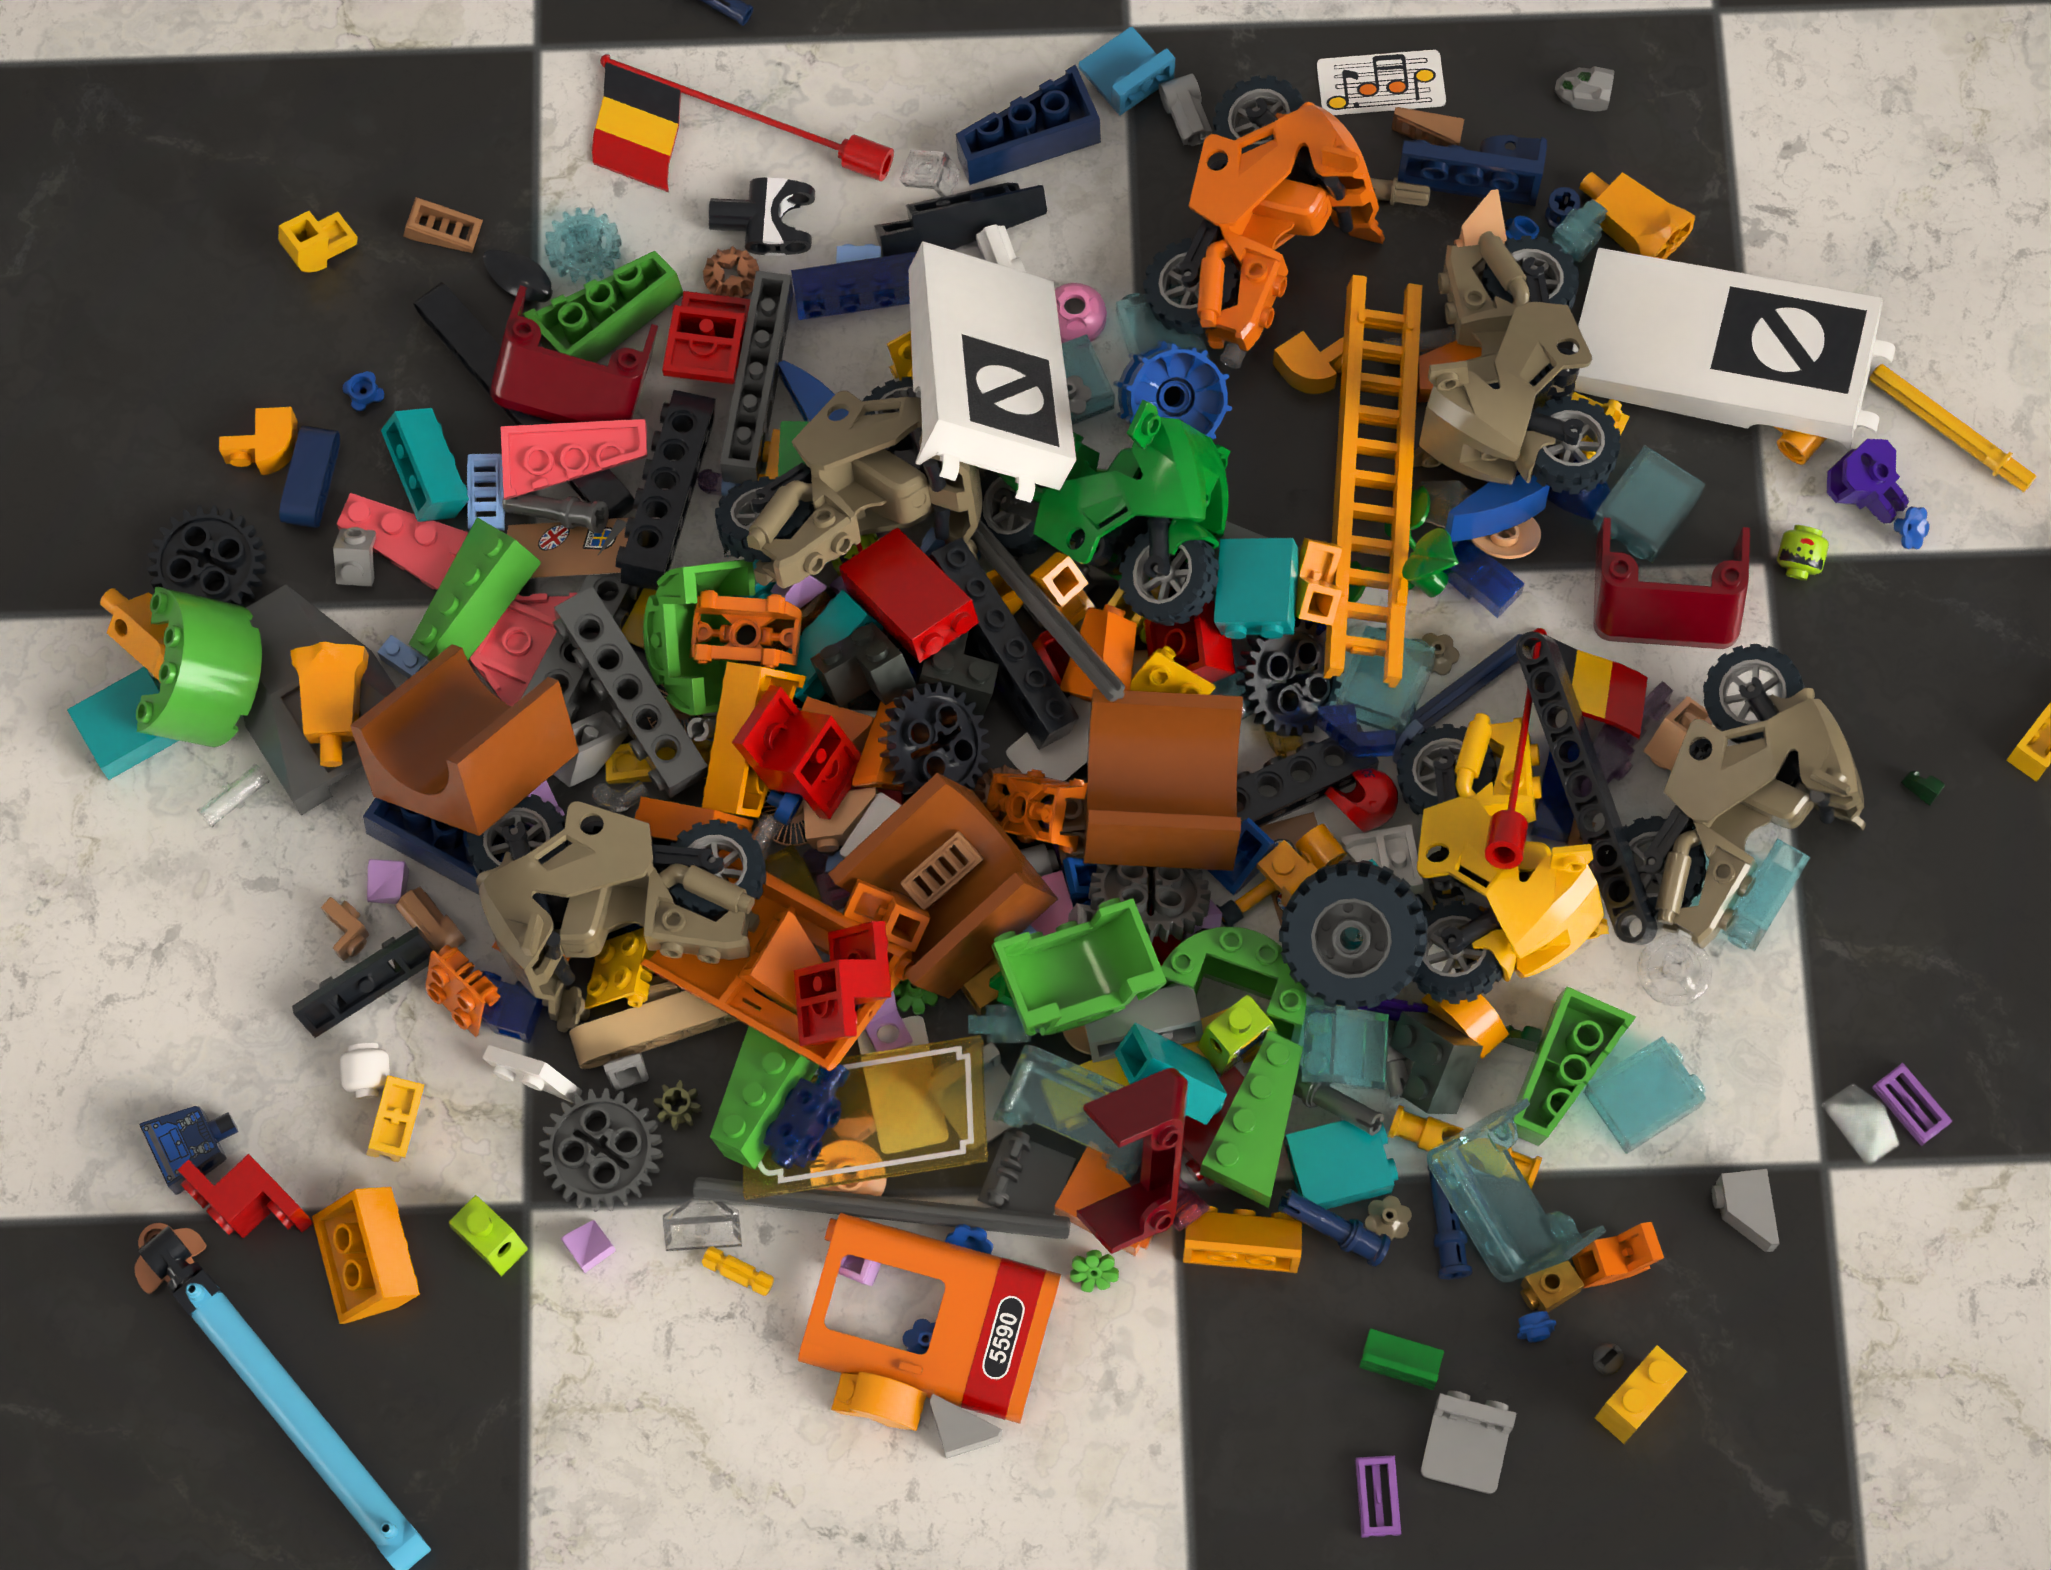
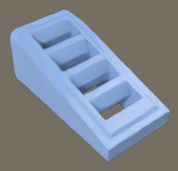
(485, 469)

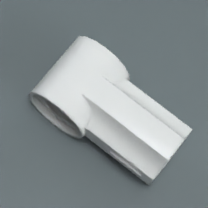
(997, 248)

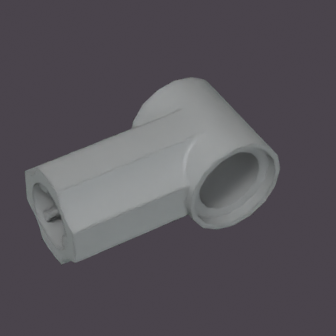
(1183, 101)

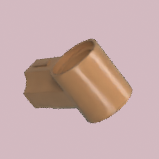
(422, 912)

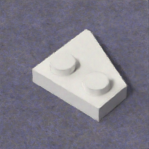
(1388, 848)
(530, 1072)

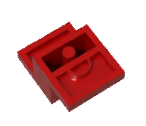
(706, 337)
(798, 751)
(832, 989)
(243, 1197)

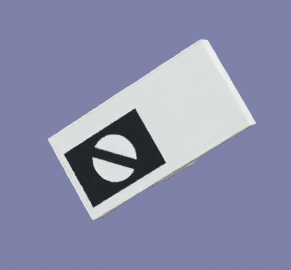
(1729, 345)
(989, 369)

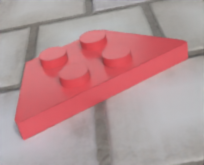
(517, 645)

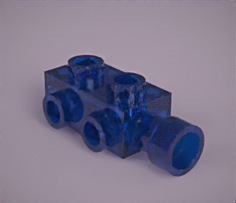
(805, 1117)

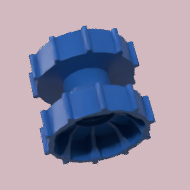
(1199, 380)

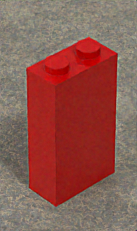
(908, 595)

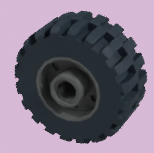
(1348, 970)

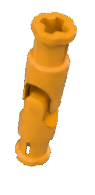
(1430, 1132)

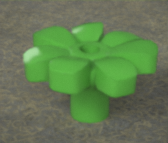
(914, 997)
(1094, 1270)

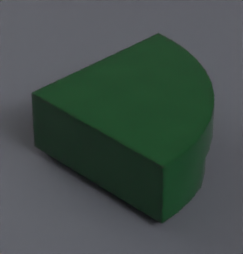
(1925, 789)
(1526, 1039)

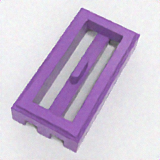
(1900, 1112)
(1380, 1529)

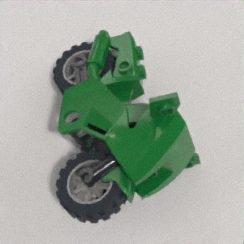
(1136, 521)

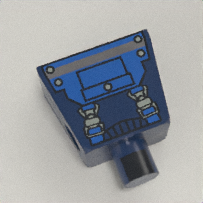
(184, 1137)

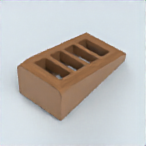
(1427, 126)
(434, 212)
(914, 889)

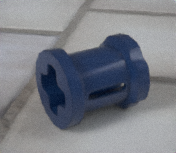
(1556, 201)

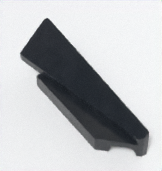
(958, 217)

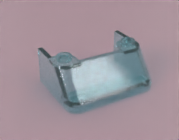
(1053, 1095)
(1498, 1203)

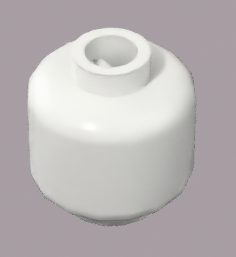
(364, 1070)

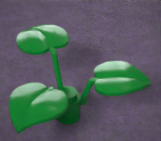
(1430, 555)

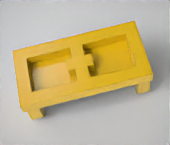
(395, 1118)

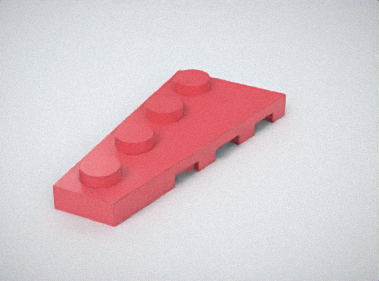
(561, 452)
(414, 546)

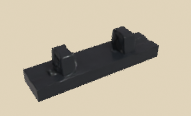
(364, 982)

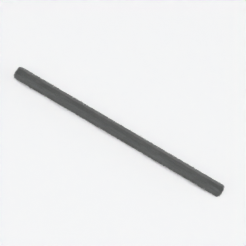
(1048, 614)
(891, 1209)

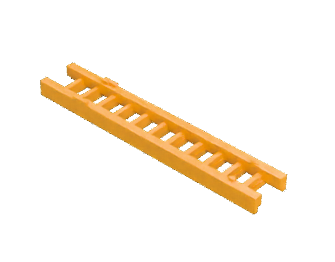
(1348, 476)

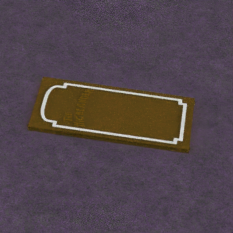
(898, 1117)

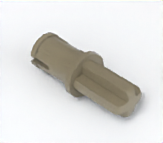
(1401, 192)

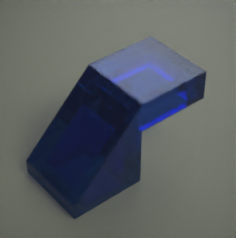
(1341, 725)

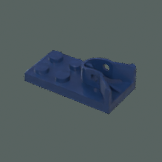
(1475, 173)

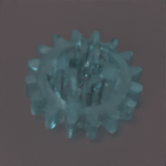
(1580, 230)
(580, 257)
(999, 1024)

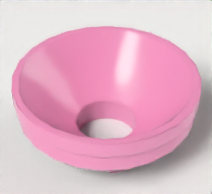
(1089, 321)

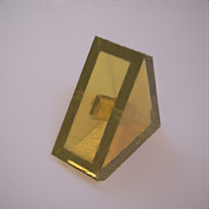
(791, 868)

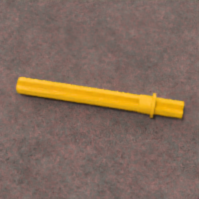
(1953, 428)

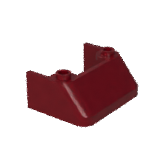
(562, 385)
(1666, 611)
(1149, 1110)

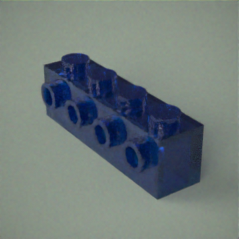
(852, 286)

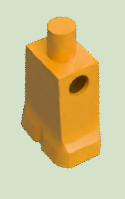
(1639, 217)
(133, 628)
(330, 694)

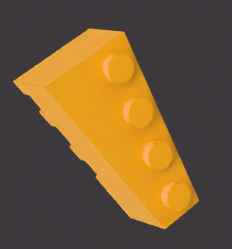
(731, 781)

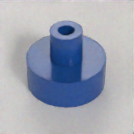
(786, 805)

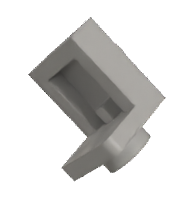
(354, 557)

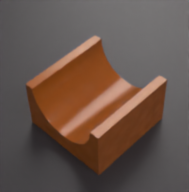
(457, 748)
(1163, 780)
(992, 899)

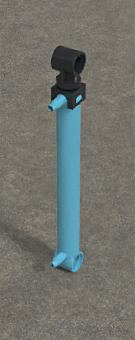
(285, 1401)

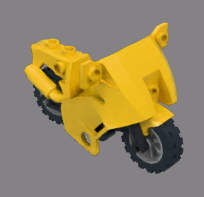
(1508, 917)

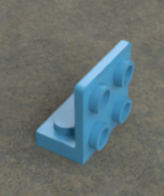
(1127, 70)

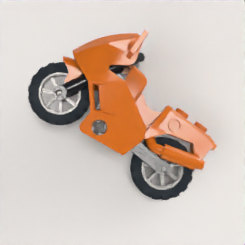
(1272, 187)

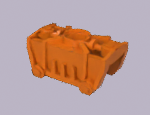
(744, 612)
(1033, 789)

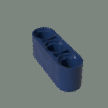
(309, 476)

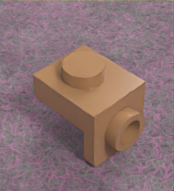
(346, 919)

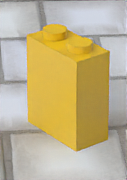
(1640, 1394)

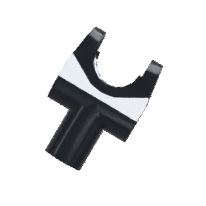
(763, 216)

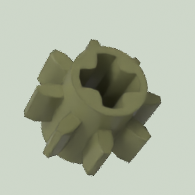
(684, 1112)

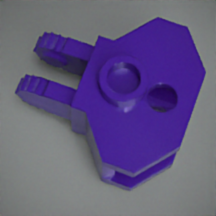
(1868, 479)

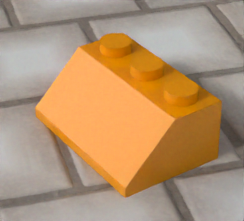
(1244, 1240)
(365, 1254)

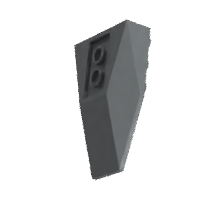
(276, 713)

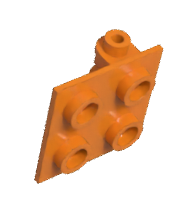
(460, 994)

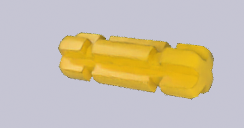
(737, 1271)

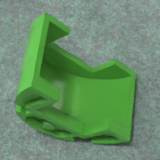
(668, 632)
(206, 670)
(1244, 962)
(1079, 969)

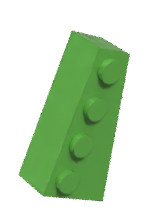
(608, 310)
(474, 591)
(1567, 1057)
(756, 1096)
(1253, 1131)

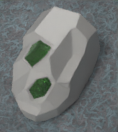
(1586, 88)

